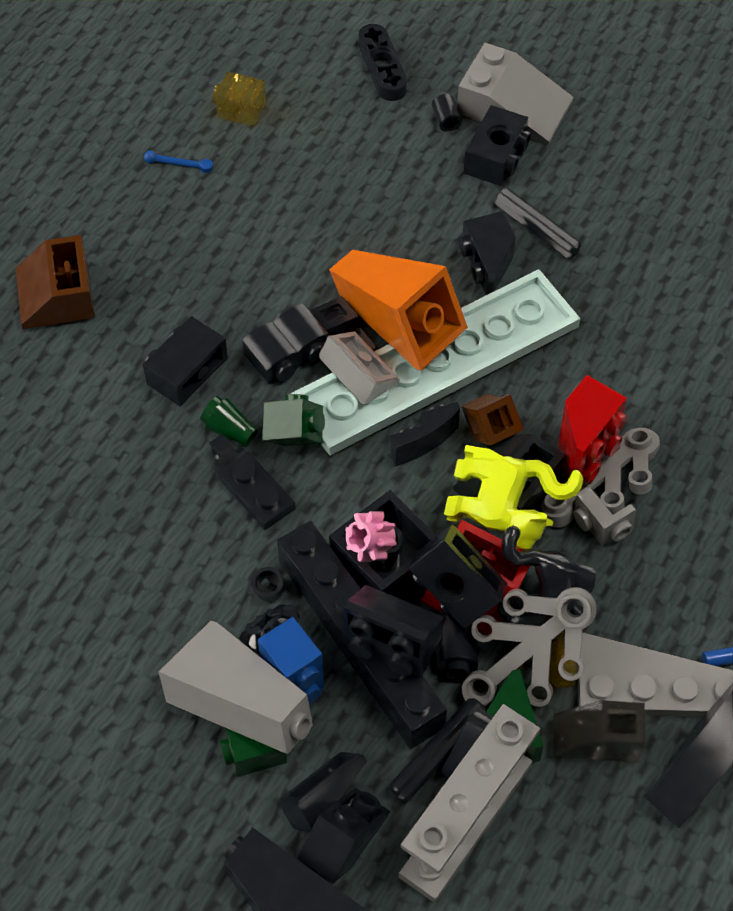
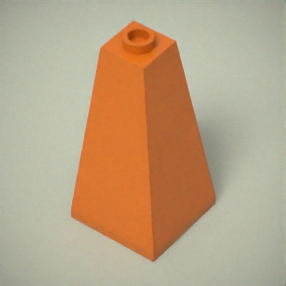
(403, 302)

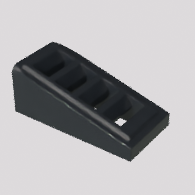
(321, 790)

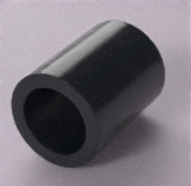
(446, 112)

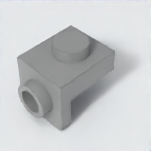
(595, 517)

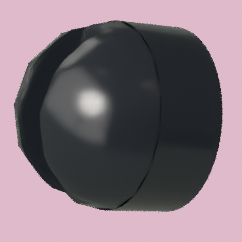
(274, 577)

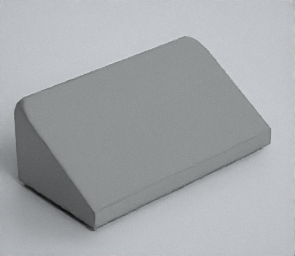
(357, 366)

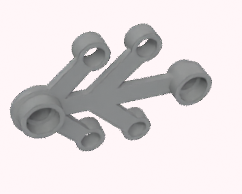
(636, 446)
(534, 642)

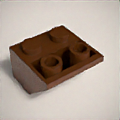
(55, 284)

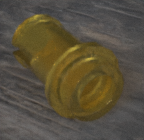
(558, 652)

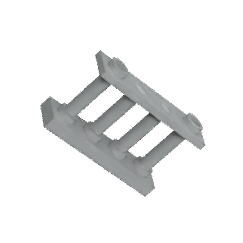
(468, 803)

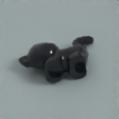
(555, 574)

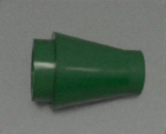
(226, 419)

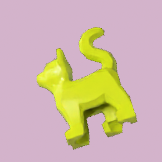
(500, 492)

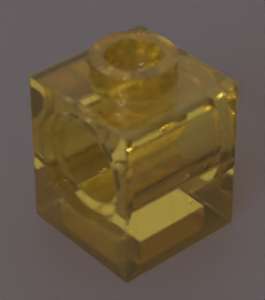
(240, 98)

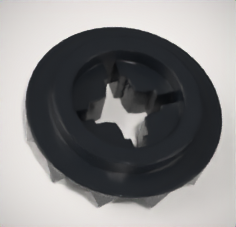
(265, 623)

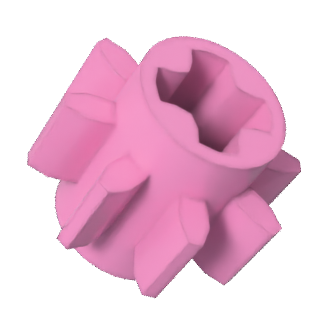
(370, 536)

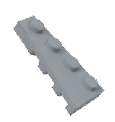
(646, 676)

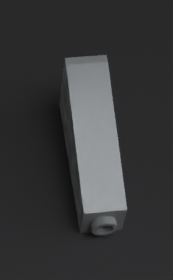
(236, 689)

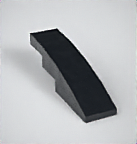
(697, 764)

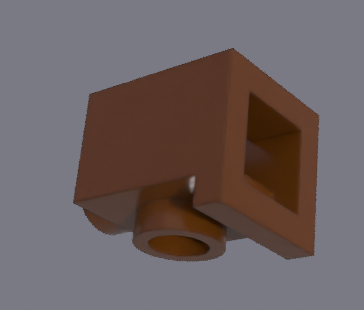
(492, 418)

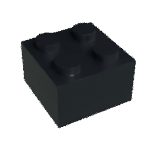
(393, 573)

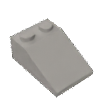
(513, 84)

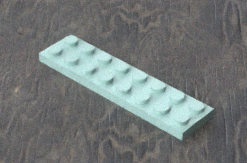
(498, 332)

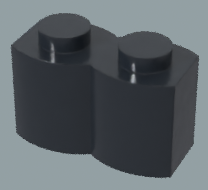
(285, 344)

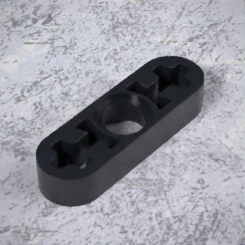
(384, 51)

